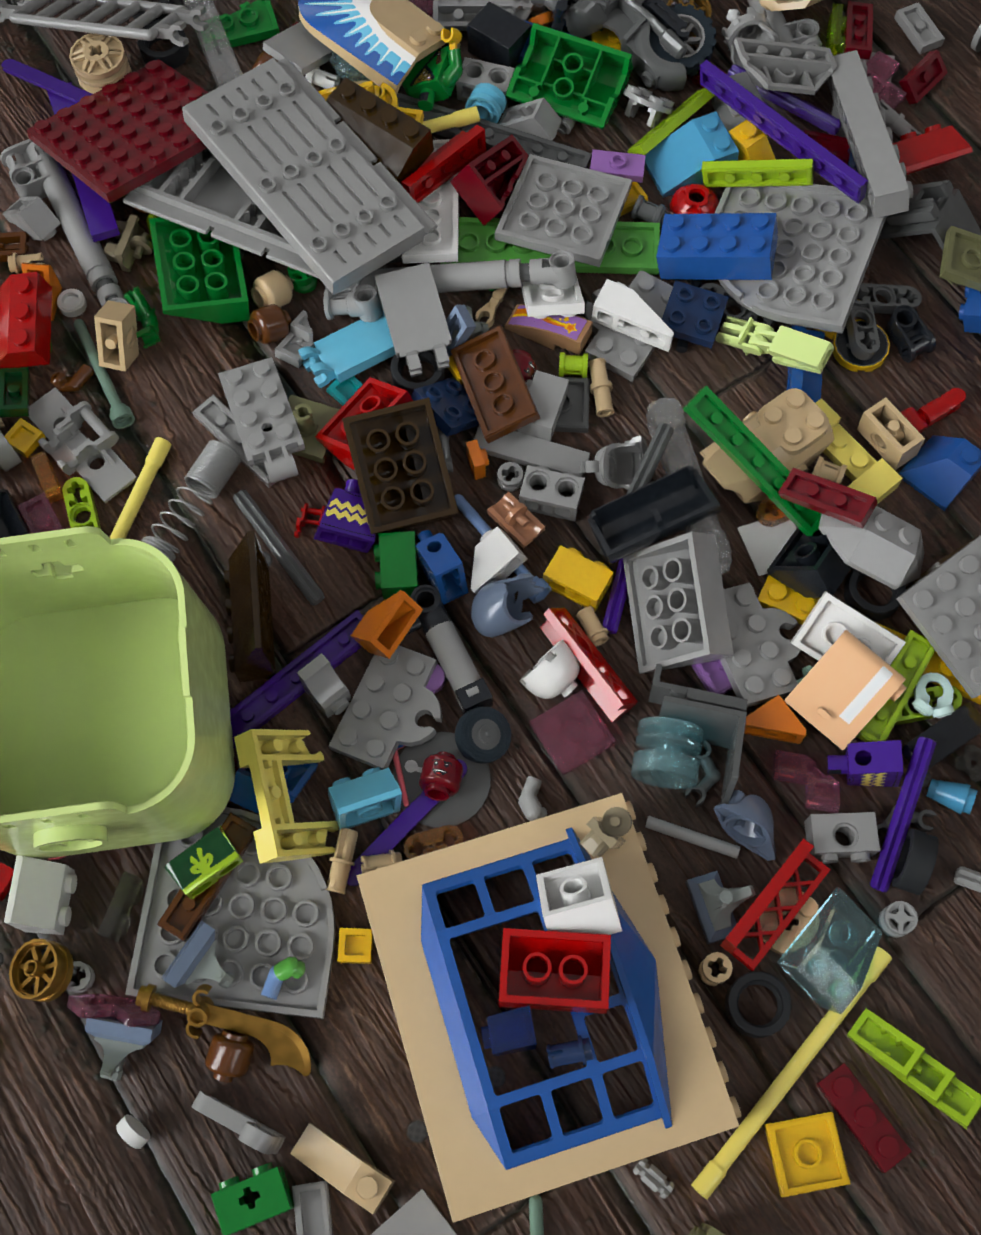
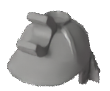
(617, 462)

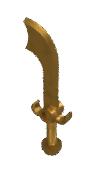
(281, 1041)

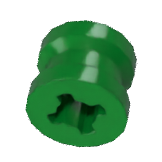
(303, 285)

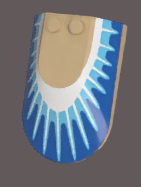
(374, 35)

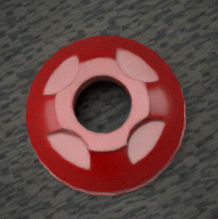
(683, 205)

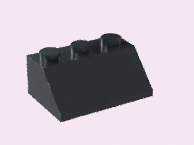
(809, 565)

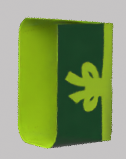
(204, 863)

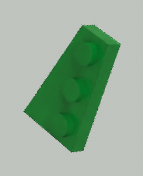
(250, 23)

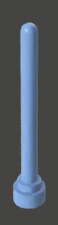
(482, 527)

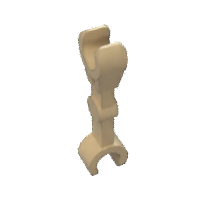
(490, 308)

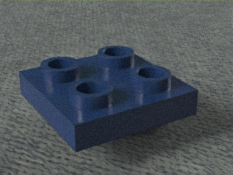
(694, 313)
(449, 405)

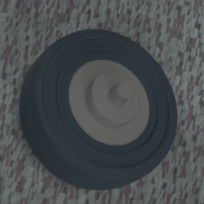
(483, 735)

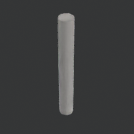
(692, 837)

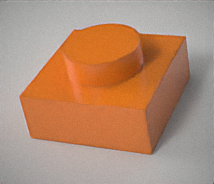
(477, 459)

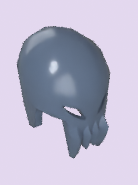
(495, 608)

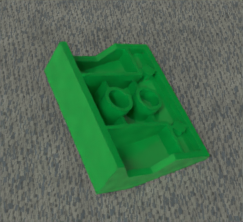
(572, 74)

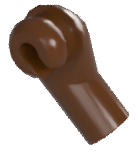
(74, 382)

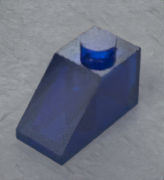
(509, 1032)

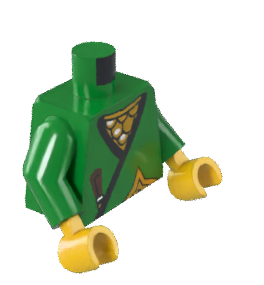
(437, 73)

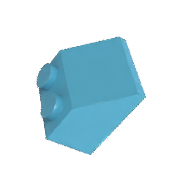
(365, 797)

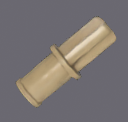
(342, 861)

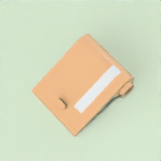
(849, 686)

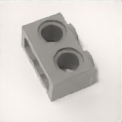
(479, 72)
(548, 500)

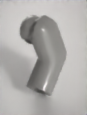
(528, 800)

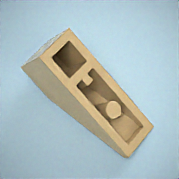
(342, 1168)

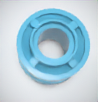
(489, 101)

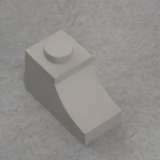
(533, 118)
(33, 217)
(324, 686)

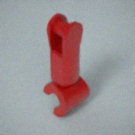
(935, 410)

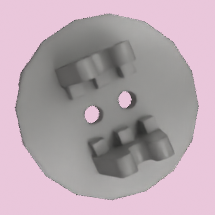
(641, 96)

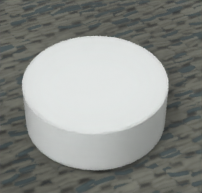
(71, 302)
(133, 1132)

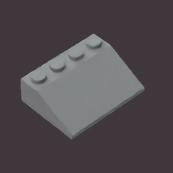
(678, 603)

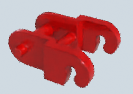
(301, 522)

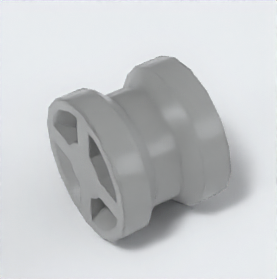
(902, 914)

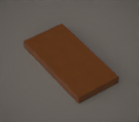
(495, 384)

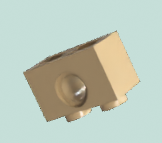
(116, 335)
(890, 433)

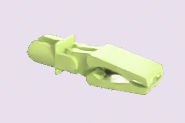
(786, 345)

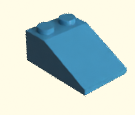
(680, 155)

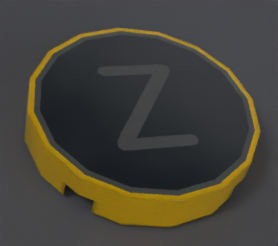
(845, 357)

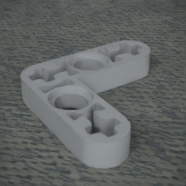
(251, 1131)

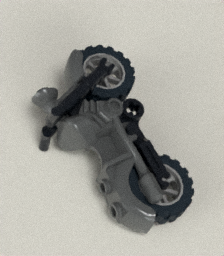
(647, 30)

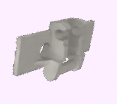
(73, 450)

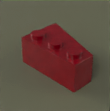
(490, 178)

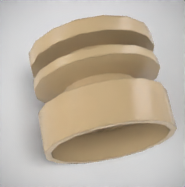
(98, 61)

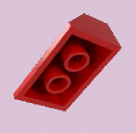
(932, 148)
(25, 321)
(369, 397)
(555, 971)

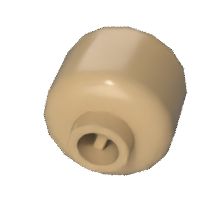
(272, 289)

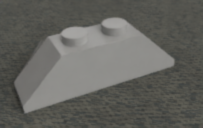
(785, 65)
(883, 550)

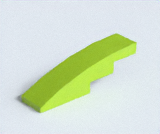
(916, 1068)

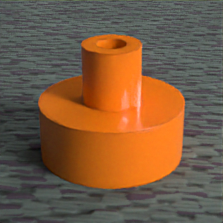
(543, 19)

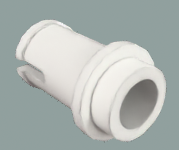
(322, 78)

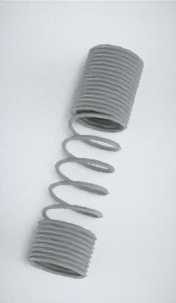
(206, 479)

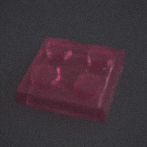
(572, 732)

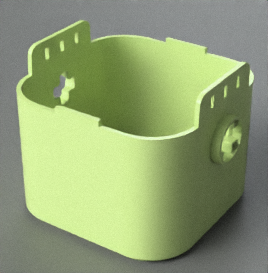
(106, 698)

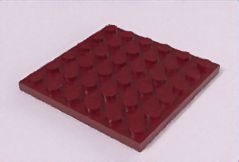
(124, 131)

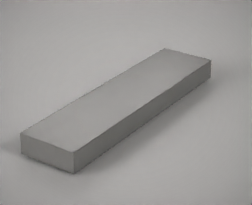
(220, 423)
(534, 452)

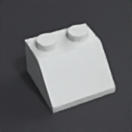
(40, 896)
(579, 899)

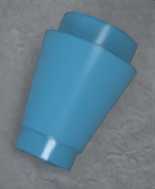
(952, 795)

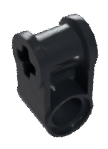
(912, 337)

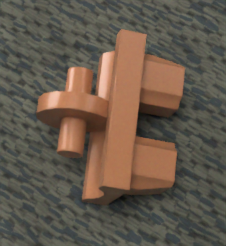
(516, 520)

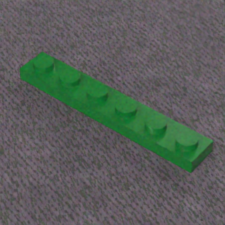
(748, 454)

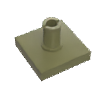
(962, 258)
(310, 420)

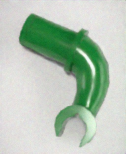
(146, 316)

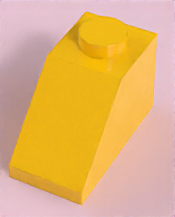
(751, 142)

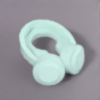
(922, 699)

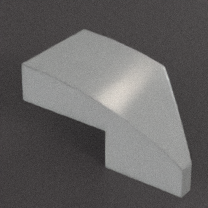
(299, 337)

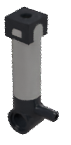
(450, 651)

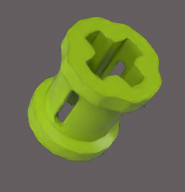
(573, 365)

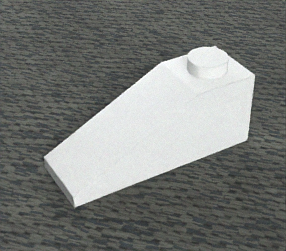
(627, 313)

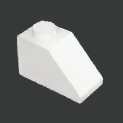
(495, 558)

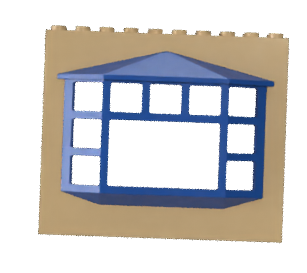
(444, 1048)

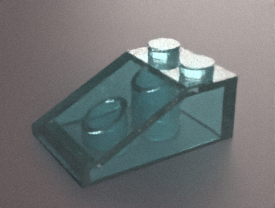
(833, 953)

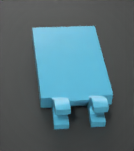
(348, 351)

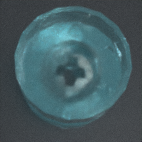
(667, 753)

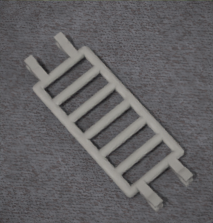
(167, 28)

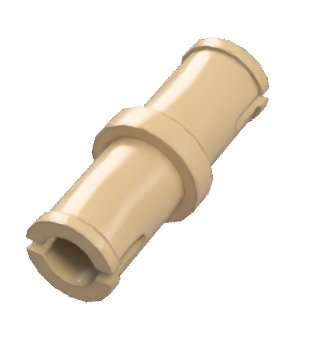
(601, 387)

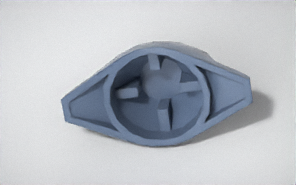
(749, 823)

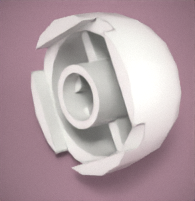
(553, 673)

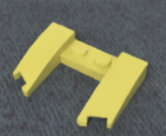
(862, 469)
(280, 837)

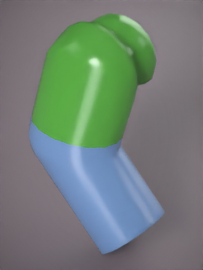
(280, 972)

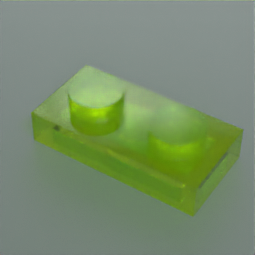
(835, 27)

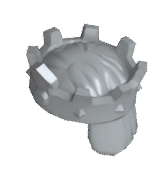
(750, 26)

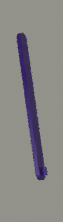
(43, 80)
(397, 830)

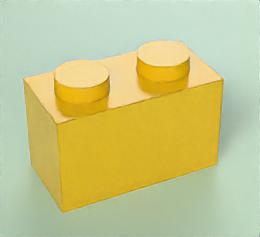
(578, 577)

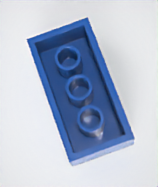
(718, 246)

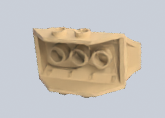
(790, 429)

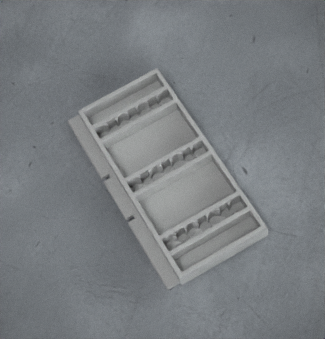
(308, 173)
(208, 199)

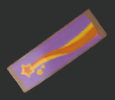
(553, 331)

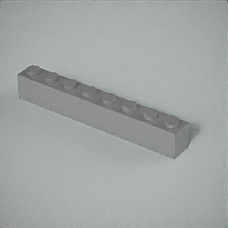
(868, 136)

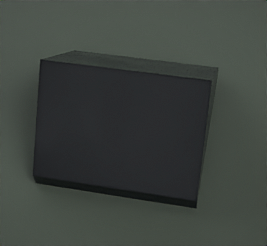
(497, 35)

